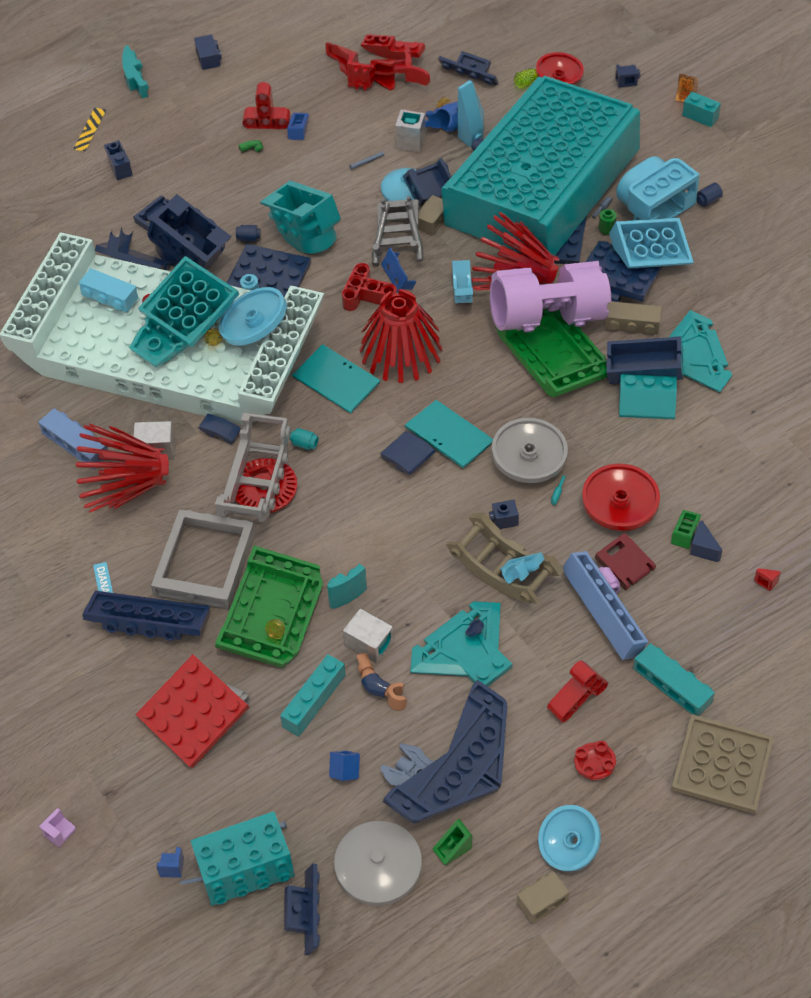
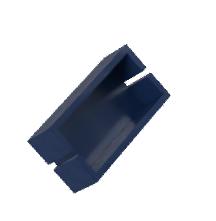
(645, 357)

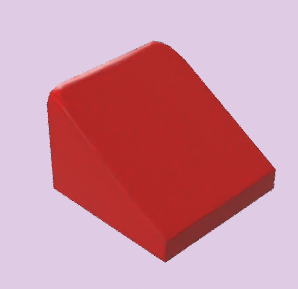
(767, 578)

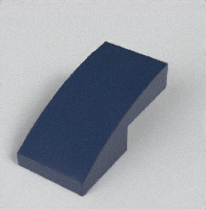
(220, 427)

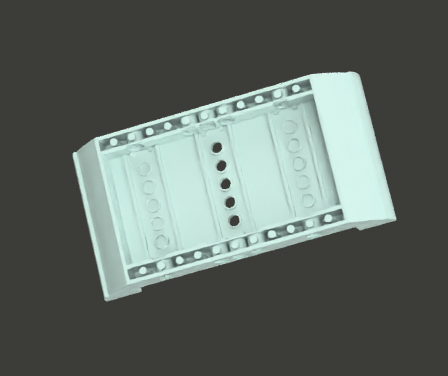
(90, 341)

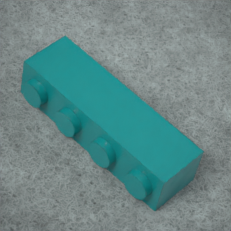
(673, 680)
(313, 695)

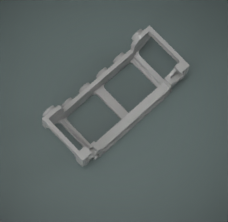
(225, 503)

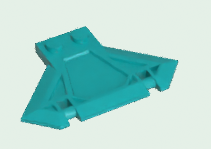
(702, 352)
(461, 655)

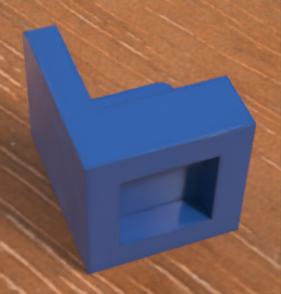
(344, 765)
(171, 864)

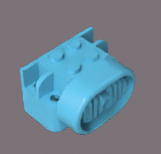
(658, 188)

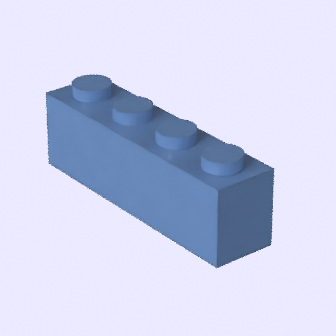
(66, 434)

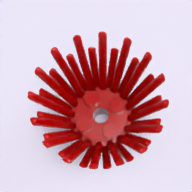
(538, 258)
(399, 316)
(143, 467)

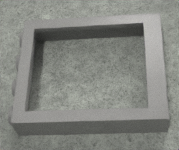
(198, 593)

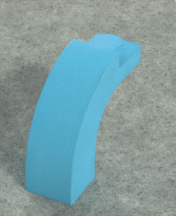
(462, 281)

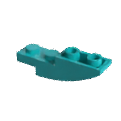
(132, 71)

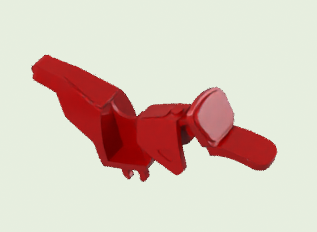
(378, 70)

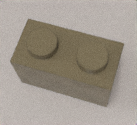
(431, 215)
(542, 897)

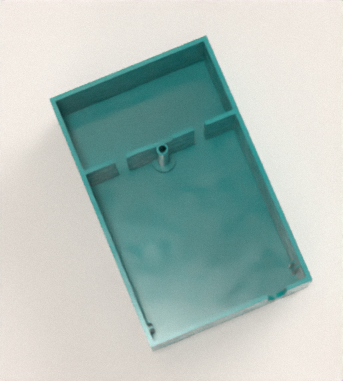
(543, 164)

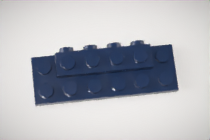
(146, 615)

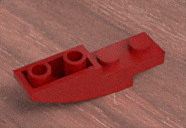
(389, 48)

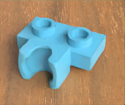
(521, 567)

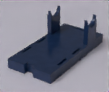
(119, 248)

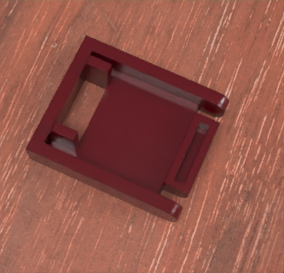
(627, 564)

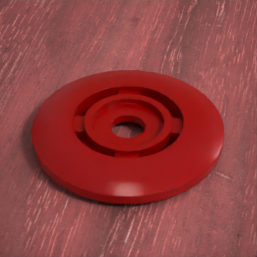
(263, 469)

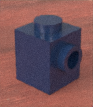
(504, 514)

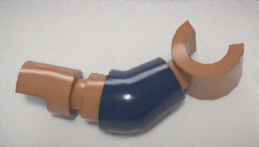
(376, 686)

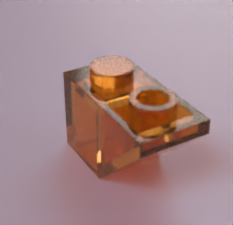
(686, 85)

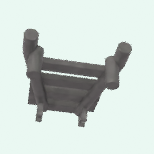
(395, 211)

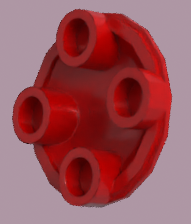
(595, 760)

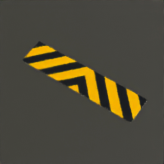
(89, 129)

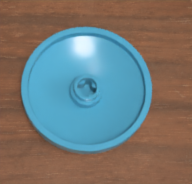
(253, 316)

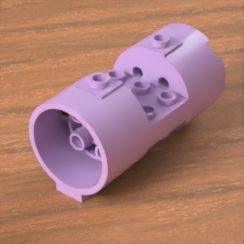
(579, 294)

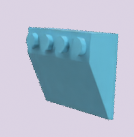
(651, 243)

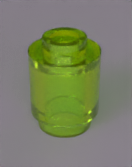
(525, 77)

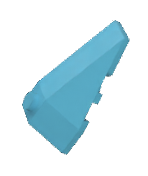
(469, 114)

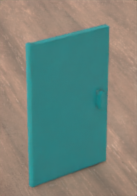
(339, 383)
(449, 433)

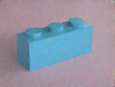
(108, 290)

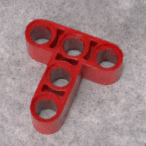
(265, 114)
(364, 288)
(576, 691)

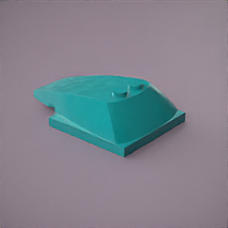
(181, 312)

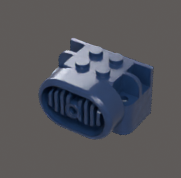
(184, 231)

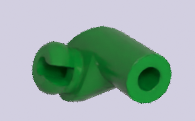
(257, 144)

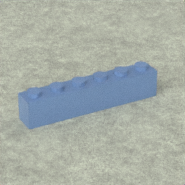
(604, 605)

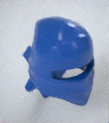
(443, 117)

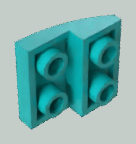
(347, 588)

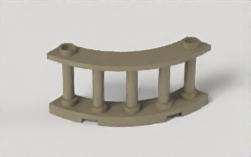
(512, 549)

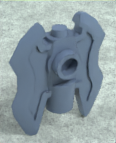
(406, 768)

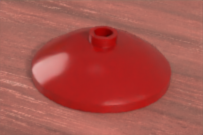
(560, 67)

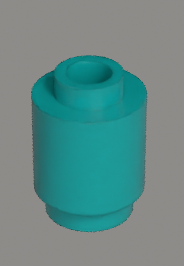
(304, 439)

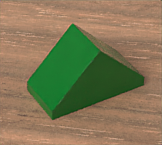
(453, 843)

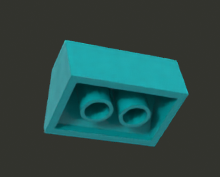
(647, 396)

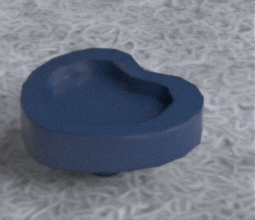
(475, 628)

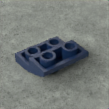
(407, 452)

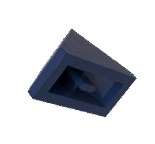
(705, 545)

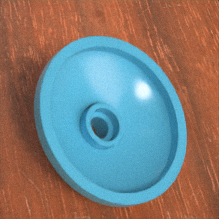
(394, 187)
(558, 833)

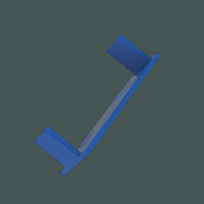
(396, 271)

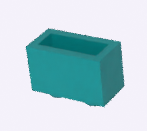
(701, 109)

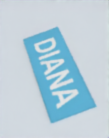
(102, 577)

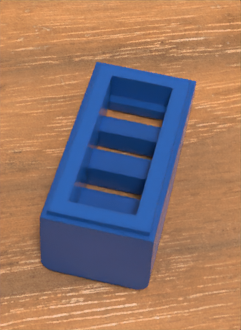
(298, 126)

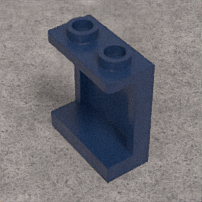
(427, 181)

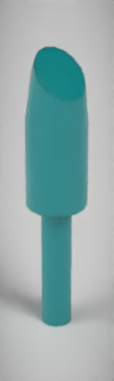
(557, 492)

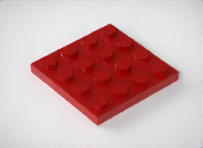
(192, 711)

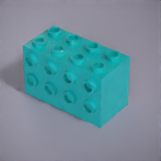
(243, 858)

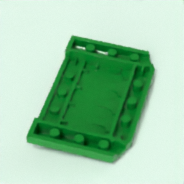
(557, 354)
(269, 590)

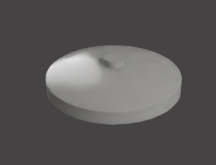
(529, 450)
(378, 863)

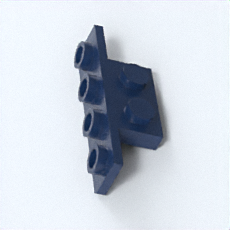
(471, 65)
(301, 909)

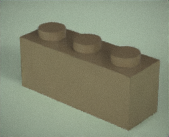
(633, 317)

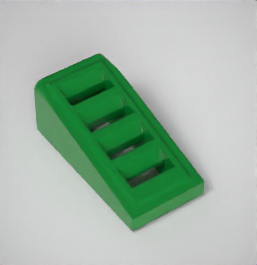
(685, 530)

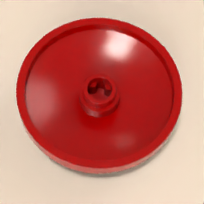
(620, 497)

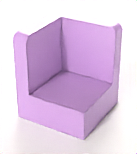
(57, 828)

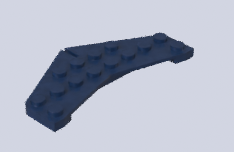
(469, 767)

